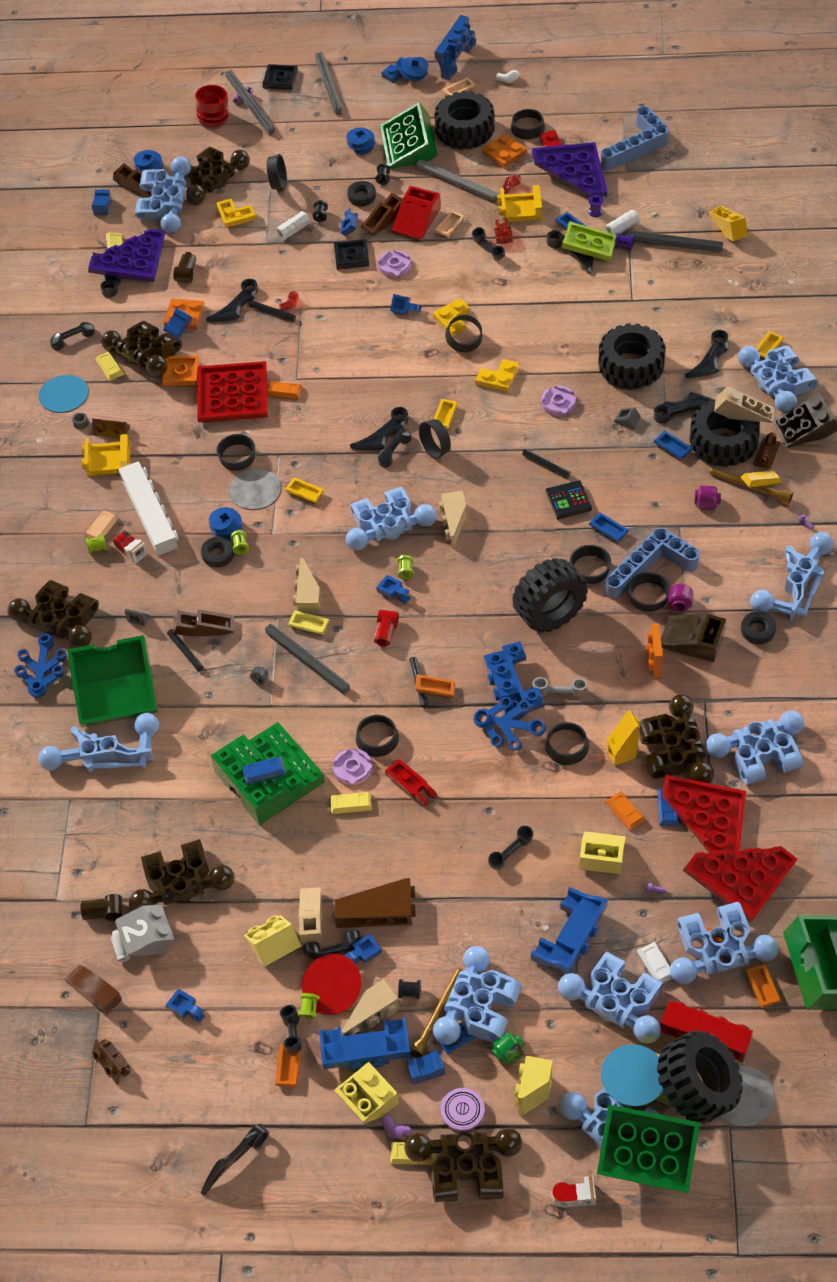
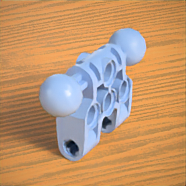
(166, 195)
(777, 376)
(387, 519)
(769, 736)
(731, 918)
(624, 1006)
(464, 1008)
(574, 1107)

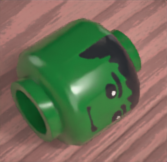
(508, 1048)

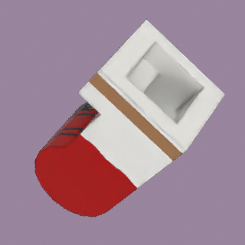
(129, 546)
(575, 1194)

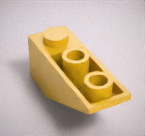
(730, 223)
(622, 742)

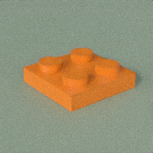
(504, 150)
(191, 307)
(181, 371)
(654, 650)

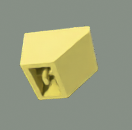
(602, 852)
(272, 940)
(533, 1084)
(368, 1094)

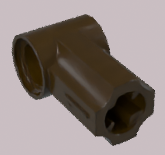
(184, 270)
(107, 908)

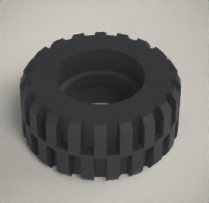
(469, 107)
(631, 372)
(721, 449)
(550, 595)
(680, 1080)

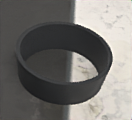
(527, 133)
(277, 172)
(460, 346)
(236, 439)
(428, 441)
(592, 550)
(649, 577)
(377, 751)
(567, 759)

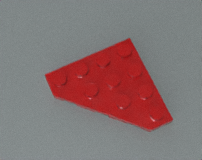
(708, 810)
(742, 875)

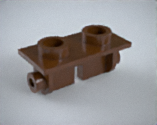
(109, 428)
(767, 451)
(104, 1054)

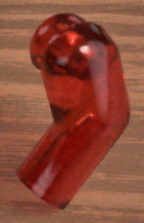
(511, 182)
(291, 301)

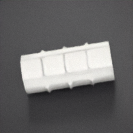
(623, 223)
(292, 225)

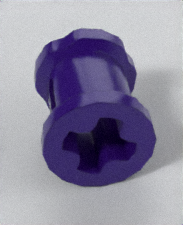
(595, 205)
(628, 241)

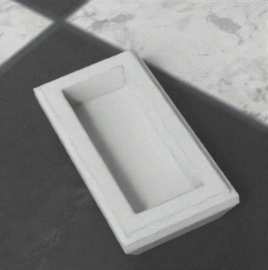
(655, 962)

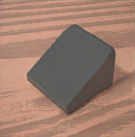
(628, 417)
(136, 617)

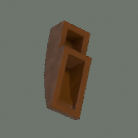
(130, 180)
(383, 214)
(202, 623)
(94, 989)

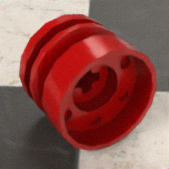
(212, 105)

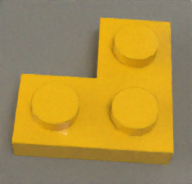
(233, 216)
(448, 312)
(500, 379)

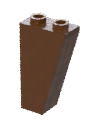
(377, 906)

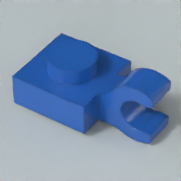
(392, 72)
(349, 223)
(402, 304)
(392, 587)
(364, 949)
(184, 1004)

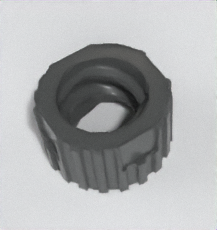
(80, 416)
(259, 675)

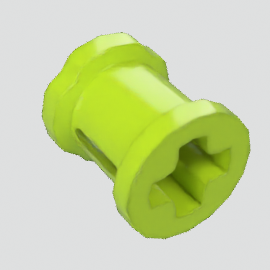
(239, 543)
(96, 544)
(405, 567)
(308, 1006)

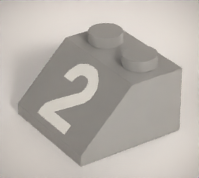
(145, 931)

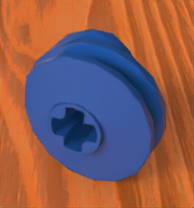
(414, 68)
(361, 140)
(148, 160)
(225, 521)

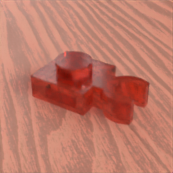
(503, 232)

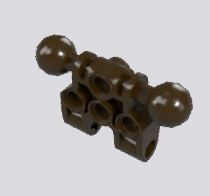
(212, 172)
(143, 346)
(57, 615)
(661, 762)
(190, 879)
(444, 1185)

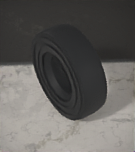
(361, 200)
(215, 542)
(758, 617)

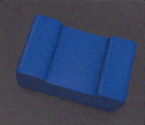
(101, 202)
(178, 323)
(425, 1067)

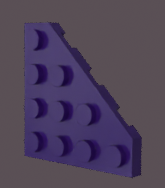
(574, 165)
(134, 259)

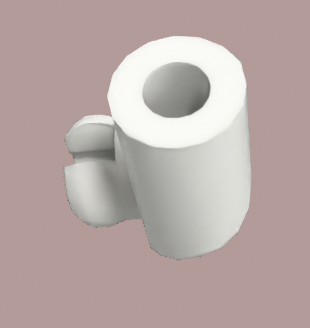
(509, 77)

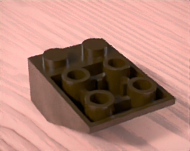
(807, 422)
(694, 635)

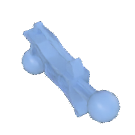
(801, 572)
(145, 725)

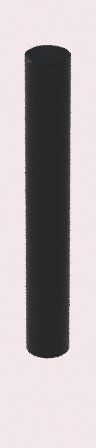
(271, 310)
(560, 470)
(185, 650)
(415, 670)

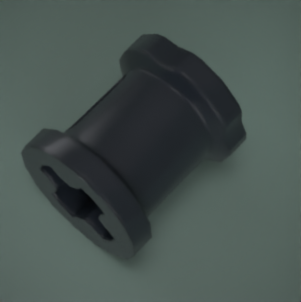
(383, 174)
(318, 206)
(409, 989)

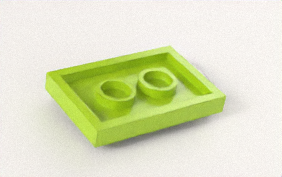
(589, 241)

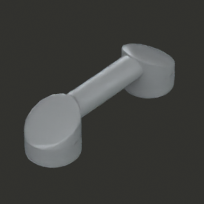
(578, 687)

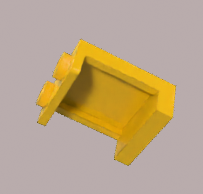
(520, 206)
(105, 457)

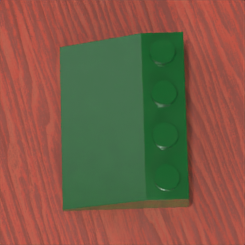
(409, 137)
(648, 1148)

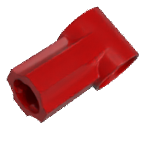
(385, 627)

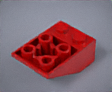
(417, 212)

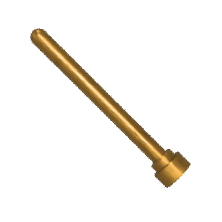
(783, 496)
(420, 1047)

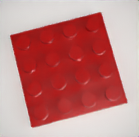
(232, 391)

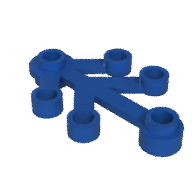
(41, 667)
(507, 722)

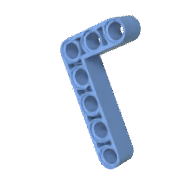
(652, 137)
(657, 544)

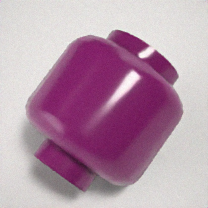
(707, 497)
(680, 597)

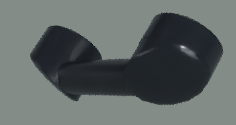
(480, 238)
(57, 339)
(385, 456)
(523, 838)
(313, 951)
(290, 1019)

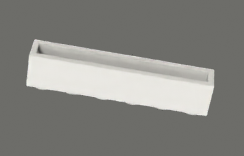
(148, 508)

